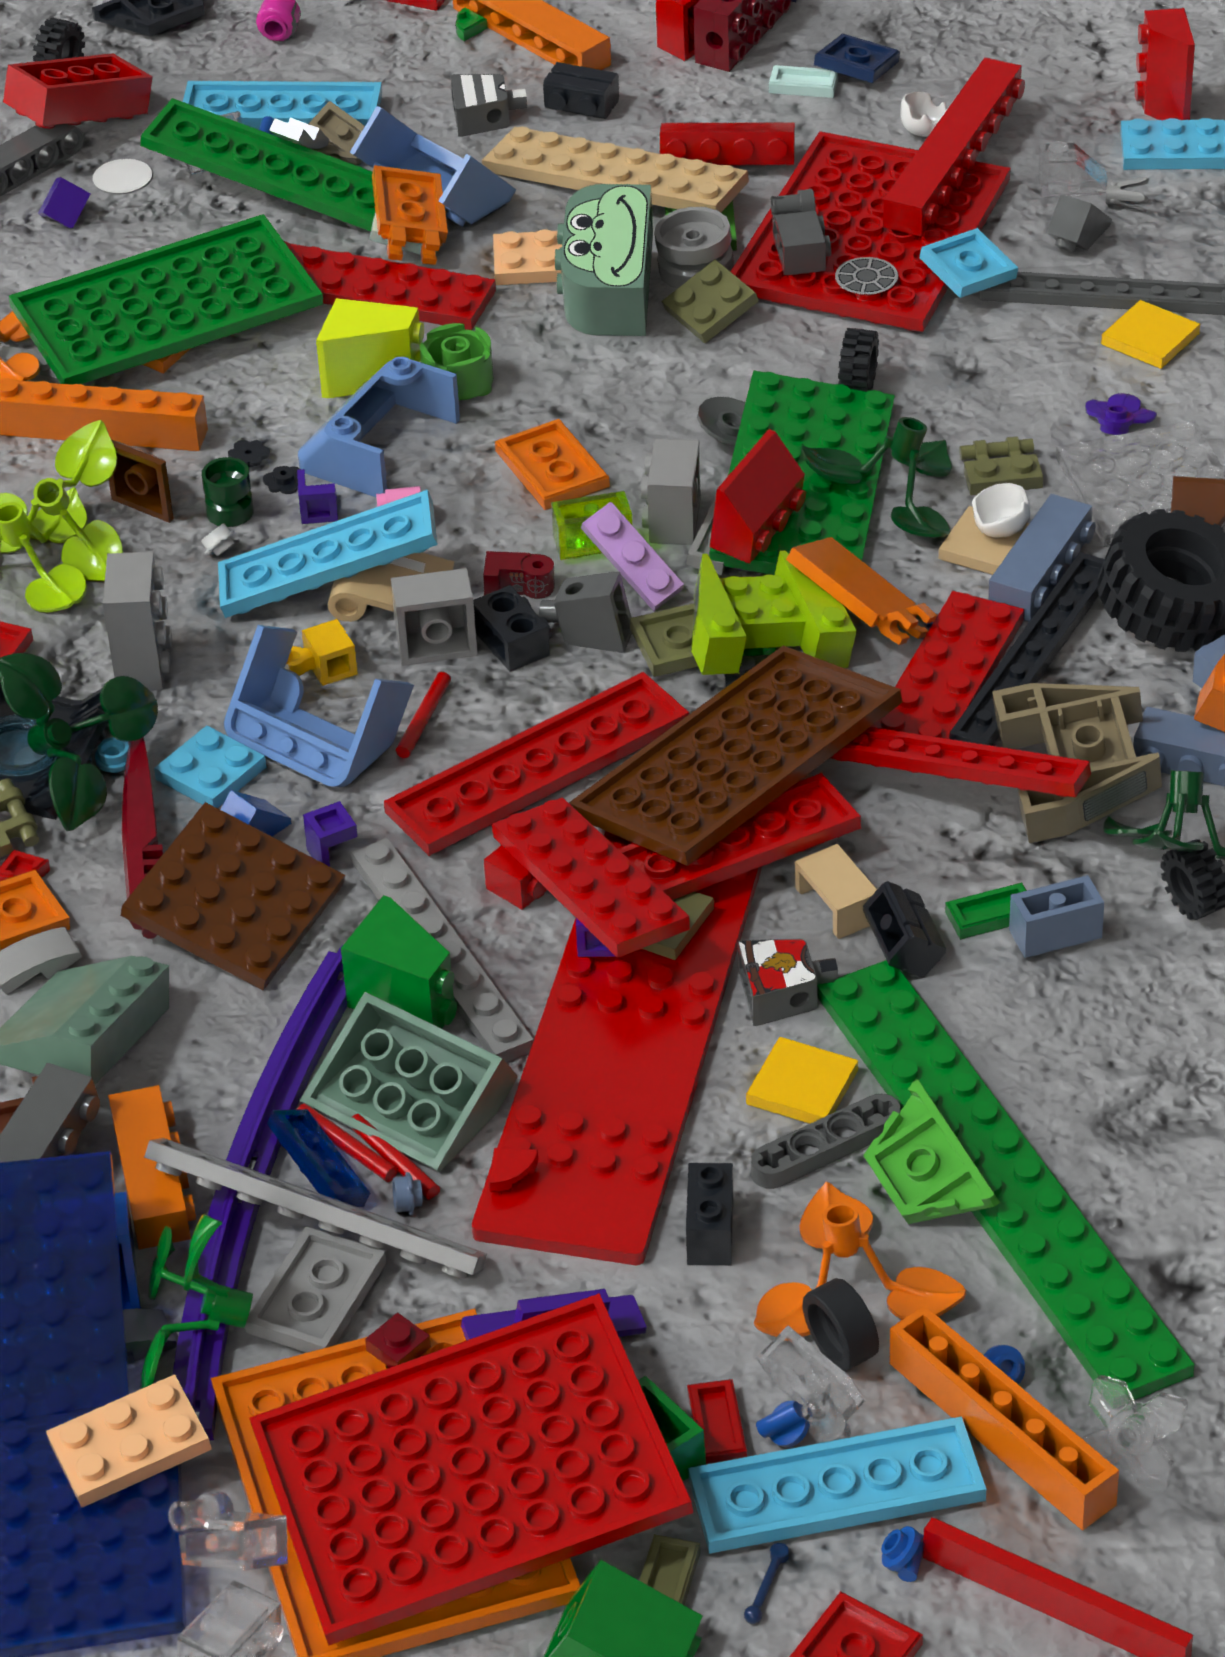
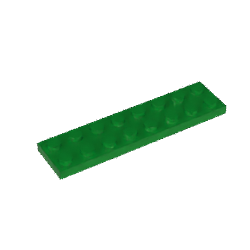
(263, 162)

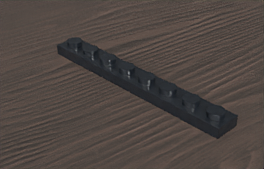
(1034, 647)

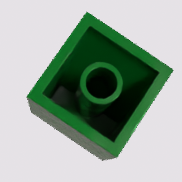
(399, 964)
(623, 1618)

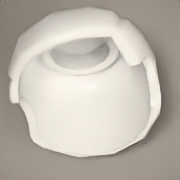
(919, 113)
(1001, 510)

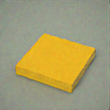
(1150, 334)
(801, 1081)

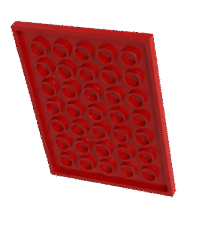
(849, 191)
(468, 1468)

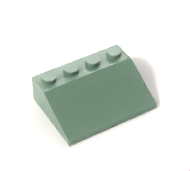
(86, 1017)
(410, 1082)

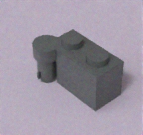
(799, 233)

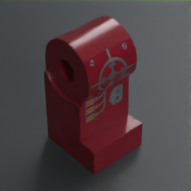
(525, 572)

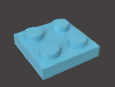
(968, 262)
(210, 767)

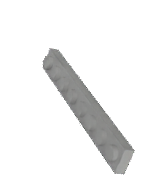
(475, 994)
(332, 1214)

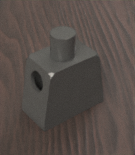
(591, 612)

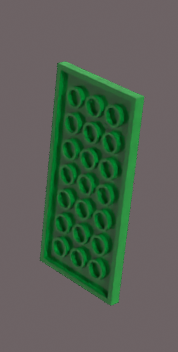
(165, 301)
(817, 418)

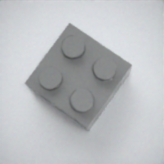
(672, 491)
(434, 616)

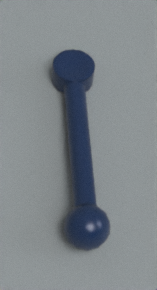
(779, 1554)

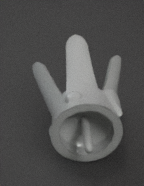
(1116, 194)

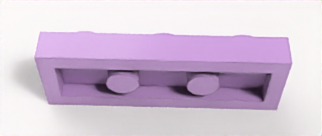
(632, 556)

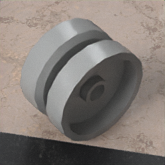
(690, 241)

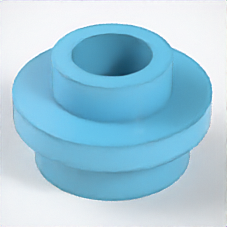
(112, 755)

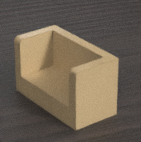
(839, 885)

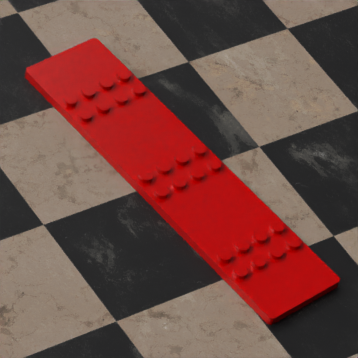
(613, 1089)

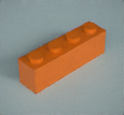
(153, 1195)

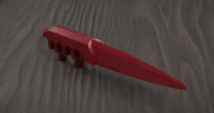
(138, 822)

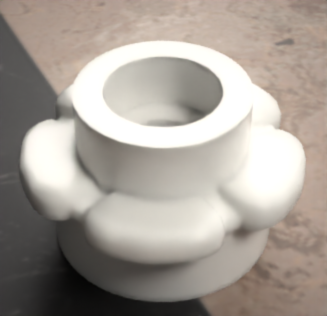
(218, 540)

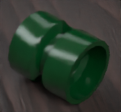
(227, 491)

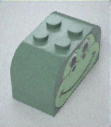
(606, 259)

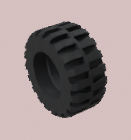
(1149, 603)

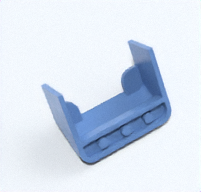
(467, 185)
(335, 448)
(269, 720)

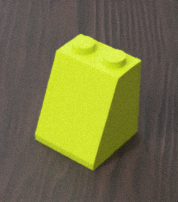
(361, 340)

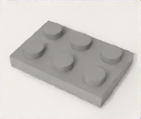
(315, 1291)

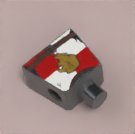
(781, 978)

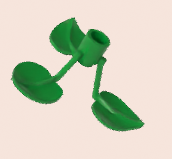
(219, 1301)

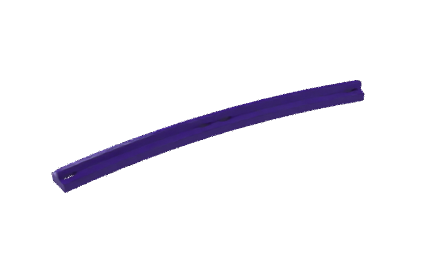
(280, 1087)

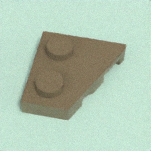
(340, 129)

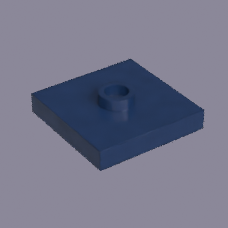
(857, 58)

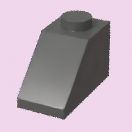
(1077, 223)

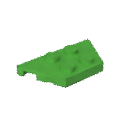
(926, 1164)

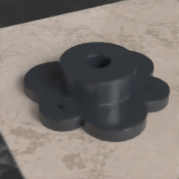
(250, 452)
(282, 479)

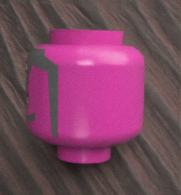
(278, 19)

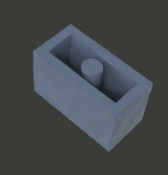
(1056, 916)

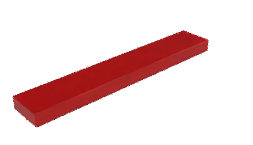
(1053, 1593)

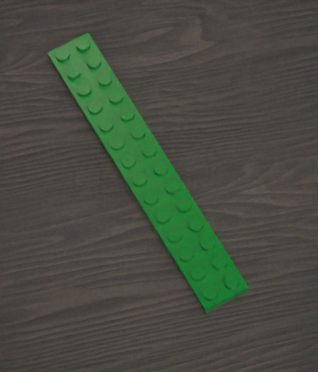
(1036, 1222)

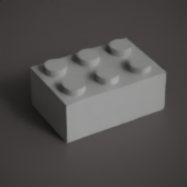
(136, 618)

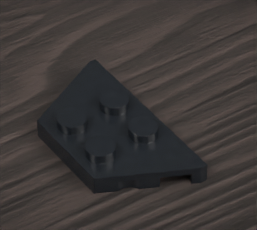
(148, 16)

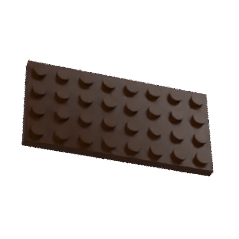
(735, 754)

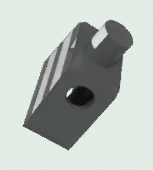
(483, 102)

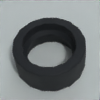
(840, 1324)

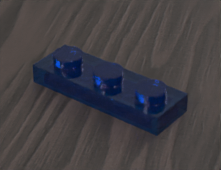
(317, 1156)

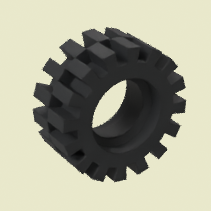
(59, 40)
(859, 359)
(1194, 881)

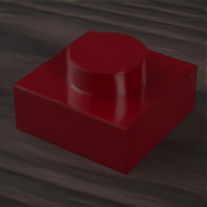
(397, 1341)

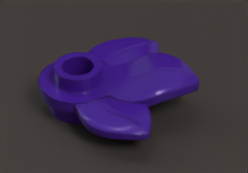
(1119, 413)

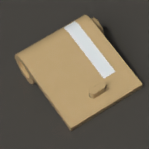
(373, 586)

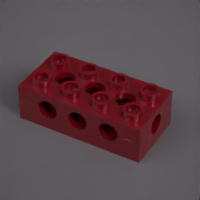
(731, 28)

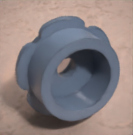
(406, 1193)

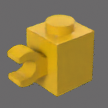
(326, 652)

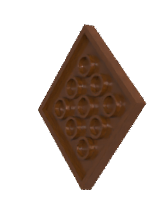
(233, 895)

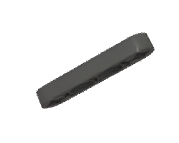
(821, 1135)

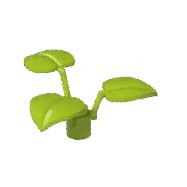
(92, 460)
(64, 583)

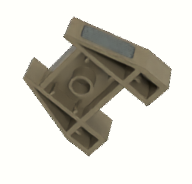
(1081, 725)

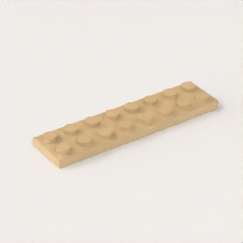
(582, 163)

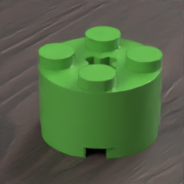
(462, 353)

